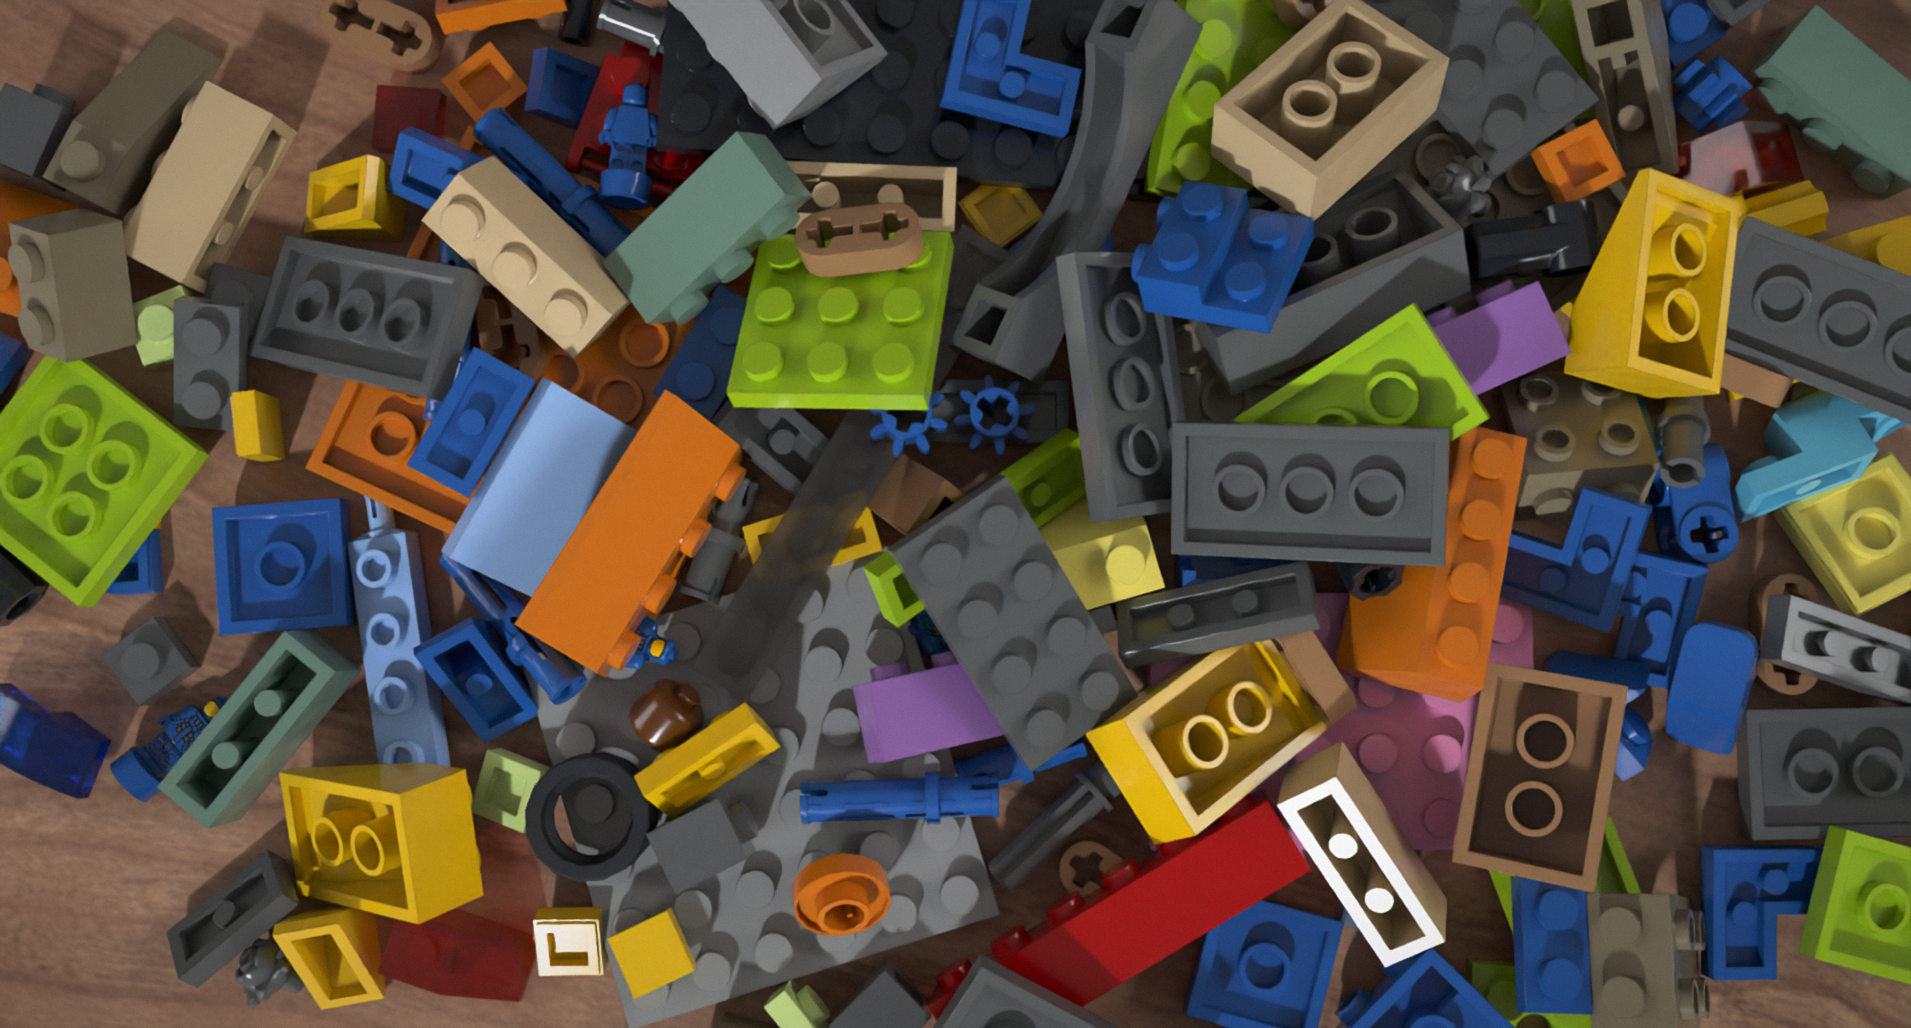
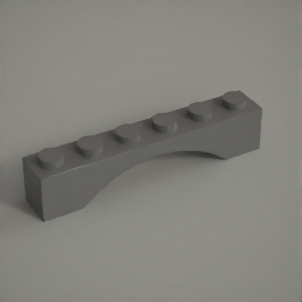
(1131, 74)

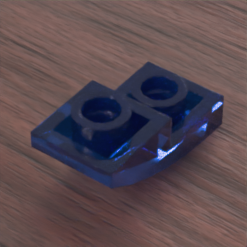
(49, 746)

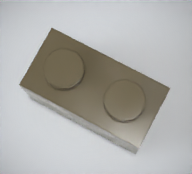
(72, 284)

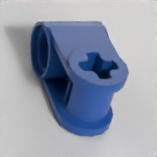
(1696, 509)

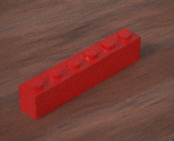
(1147, 907)

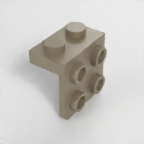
(1576, 439)
(1646, 961)

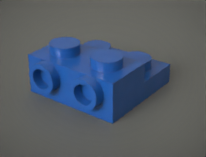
(1220, 258)
(1420, 994)

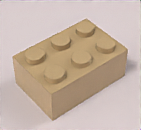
(1327, 107)

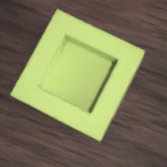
(156, 326)
(506, 787)
(797, 1007)

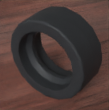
(541, 819)

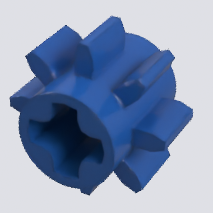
(1710, 94)
(989, 400)
(916, 431)

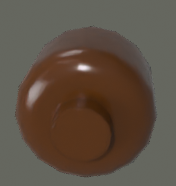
(666, 714)

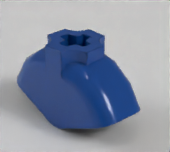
(1712, 686)

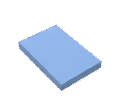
(538, 488)

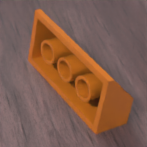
(635, 537)
(1441, 620)

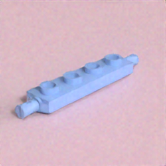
(391, 623)

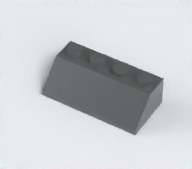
(1366, 263)

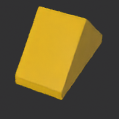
(354, 202)
(334, 954)

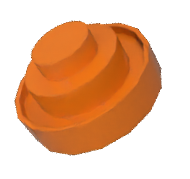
(841, 894)

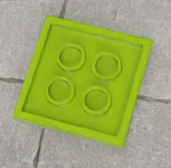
(840, 337)
(85, 475)

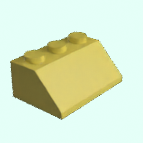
(1103, 558)

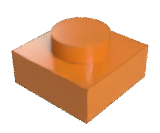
(486, 83)
(1578, 163)

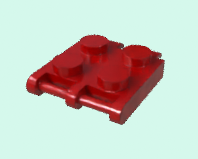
(616, 73)

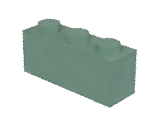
(1839, 99)
(708, 229)
(259, 728)

